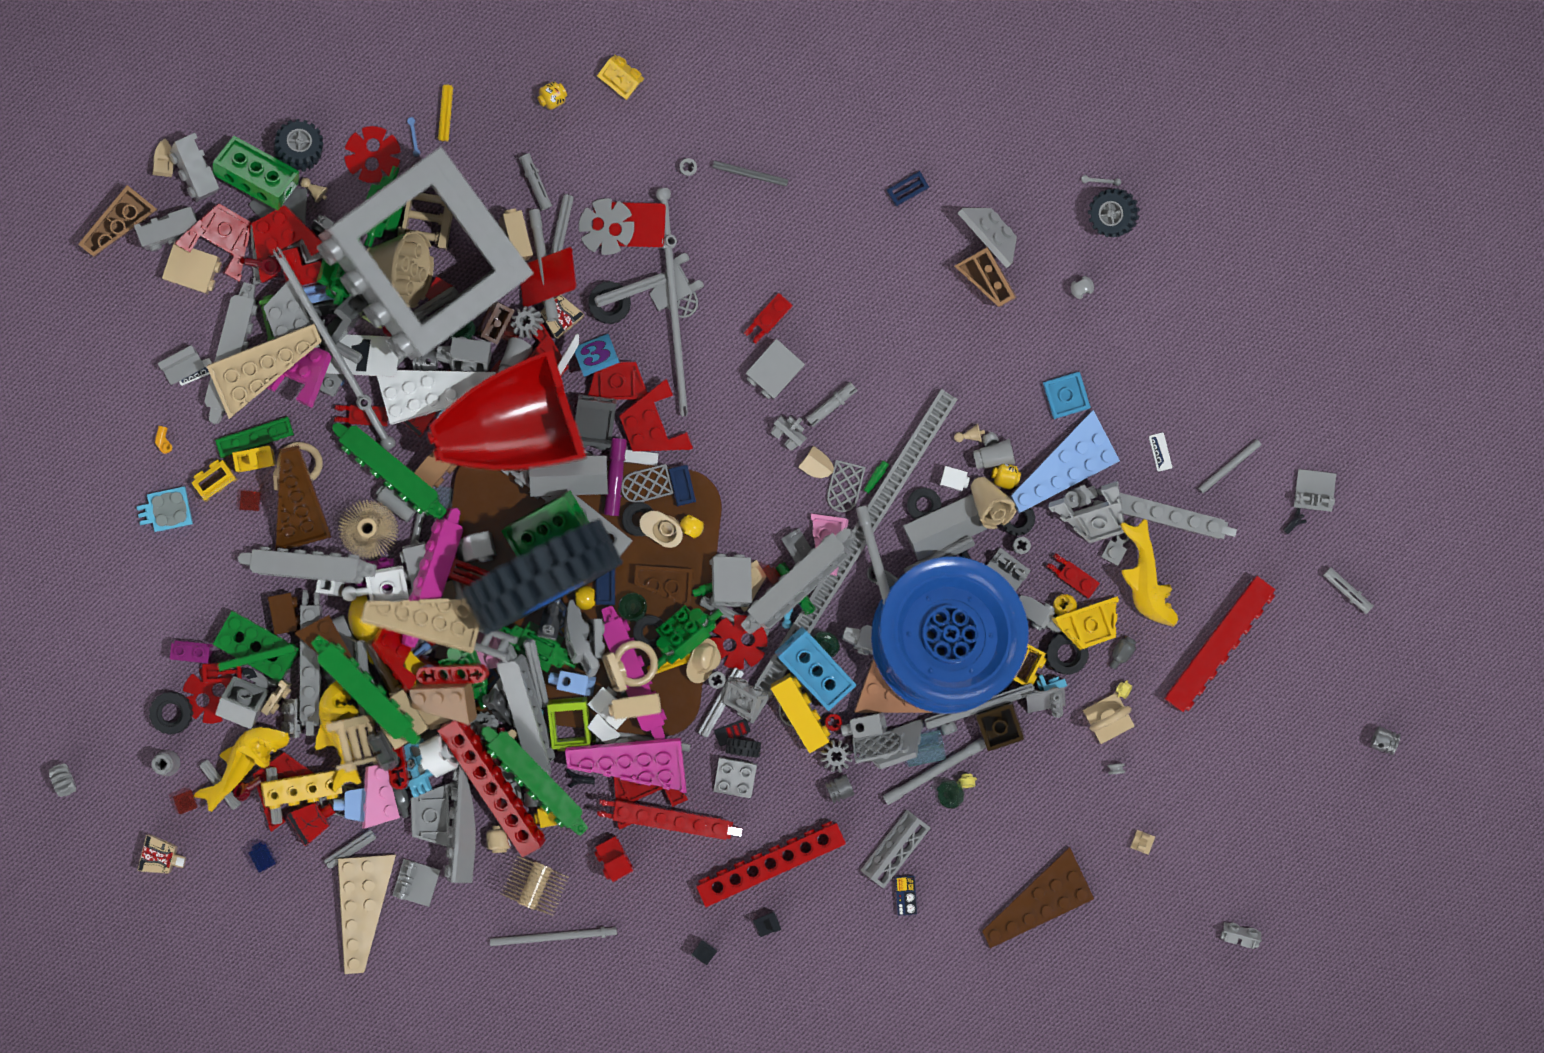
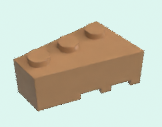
(988, 276)
(445, 700)

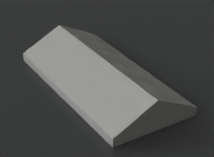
(580, 477)
(943, 527)

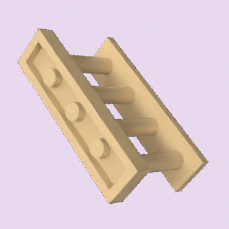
(443, 219)
(350, 726)

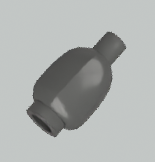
(1123, 651)
(402, 801)

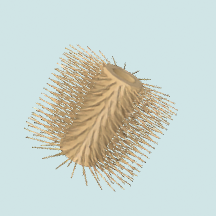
(357, 529)
(534, 886)

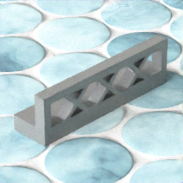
(893, 846)

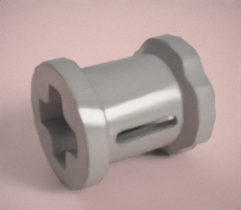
(1027, 547)
(714, 674)

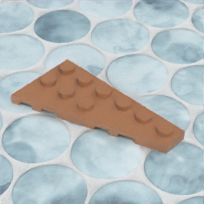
(880, 698)

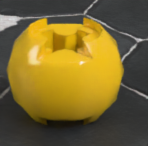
(691, 526)
(585, 597)
(1059, 603)

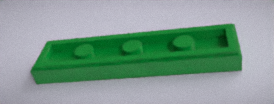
(254, 437)
(257, 657)

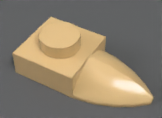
(161, 162)

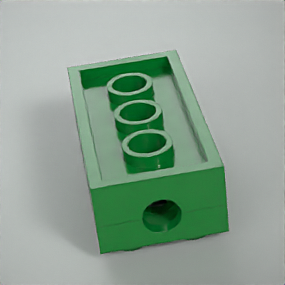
(255, 172)
(548, 515)
(254, 632)

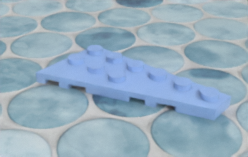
(1075, 459)

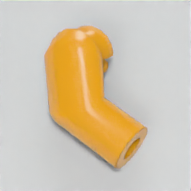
(161, 441)

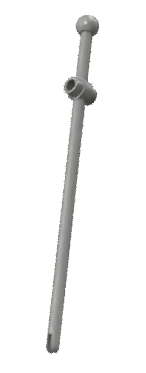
(670, 241)
(386, 442)

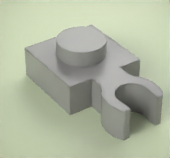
(1114, 551)

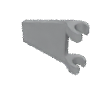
(661, 293)

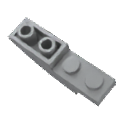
(575, 636)

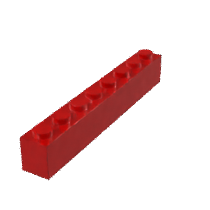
(1219, 644)

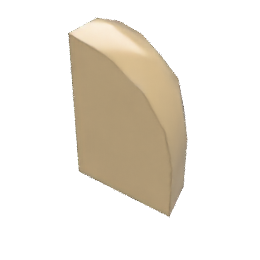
(817, 464)

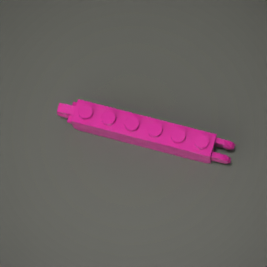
(436, 562)
(616, 635)

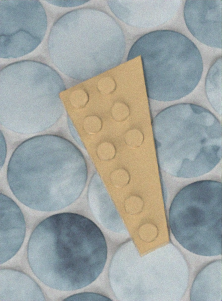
(253, 370)
(432, 620)
(362, 894)

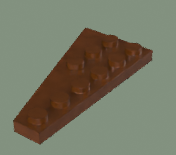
(298, 507)
(1047, 897)

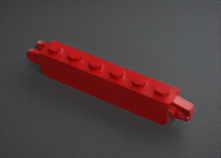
(670, 819)

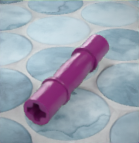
(615, 476)

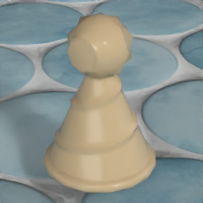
(316, 191)
(972, 434)

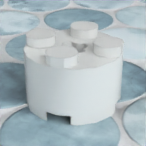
(437, 756)

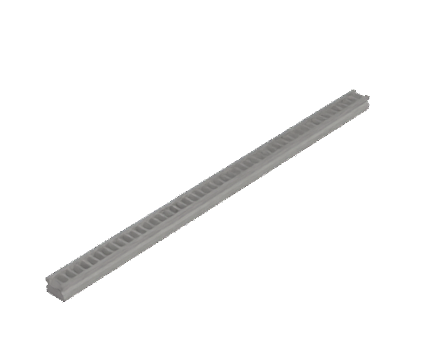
(877, 509)

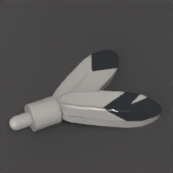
(260, 679)

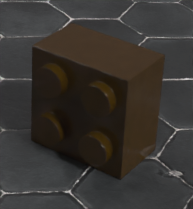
(1000, 726)

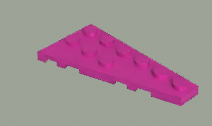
(639, 762)

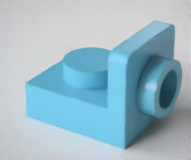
(1054, 682)

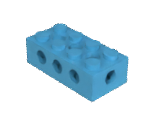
(802, 668)

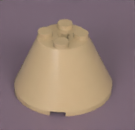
(406, 265)

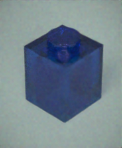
(262, 856)

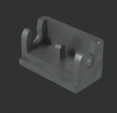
(796, 545)

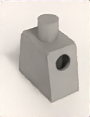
(872, 724)

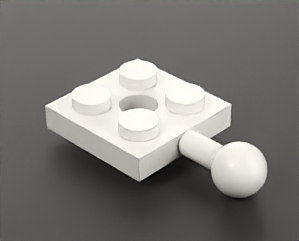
(394, 576)

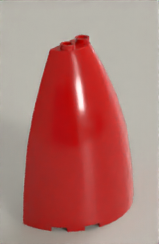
(511, 421)

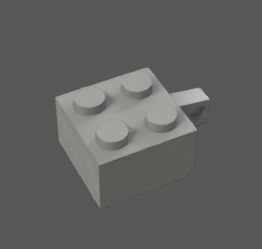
(466, 355)

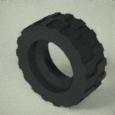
(608, 317)
(1059, 666)
(156, 712)

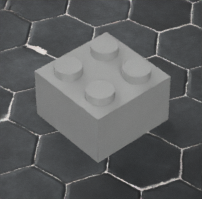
(242, 702)

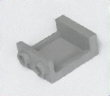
(774, 369)
(731, 581)

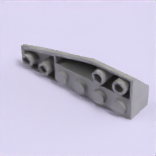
(462, 833)

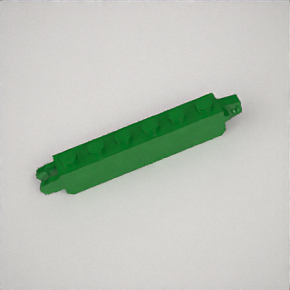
(390, 469)
(364, 691)
(535, 779)

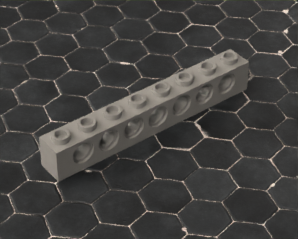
(621, 540)

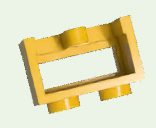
(254, 459)
(217, 486)
(1039, 662)

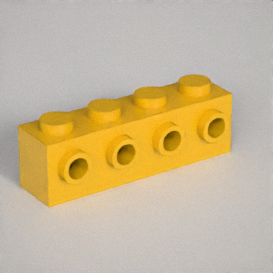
(800, 713)
(299, 788)

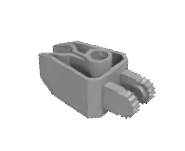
(1039, 614)

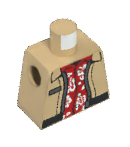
(567, 315)
(159, 856)

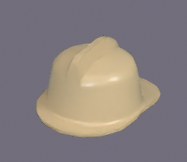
(661, 528)
(703, 661)

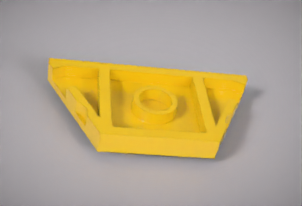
(1090, 624)

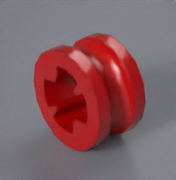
(835, 717)

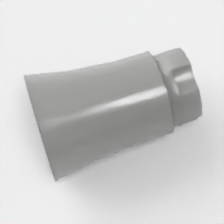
(516, 351)
(994, 455)
(172, 760)

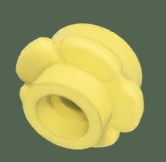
(1124, 689)
(967, 780)

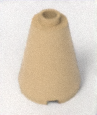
(991, 503)

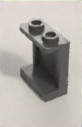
(348, 315)
(595, 420)

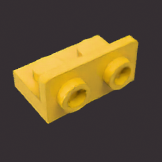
(620, 76)

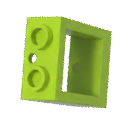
(568, 704)

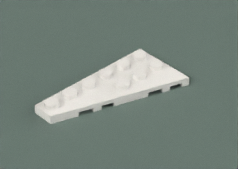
(424, 392)

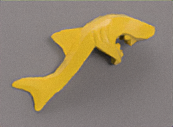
(1146, 593)
(365, 631)
(331, 711)
(250, 749)

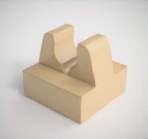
(1142, 842)

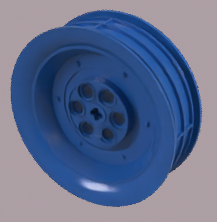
(988, 611)

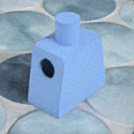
(579, 683)
(352, 804)

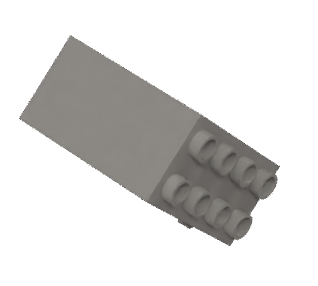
(385, 304)

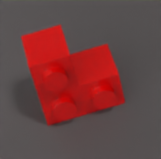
(306, 274)
(614, 859)

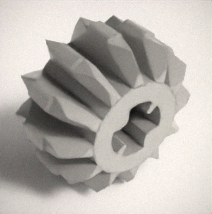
(526, 316)
(483, 720)
(836, 749)
(62, 780)

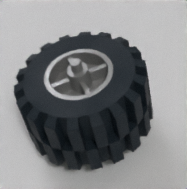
(298, 145)
(1113, 212)

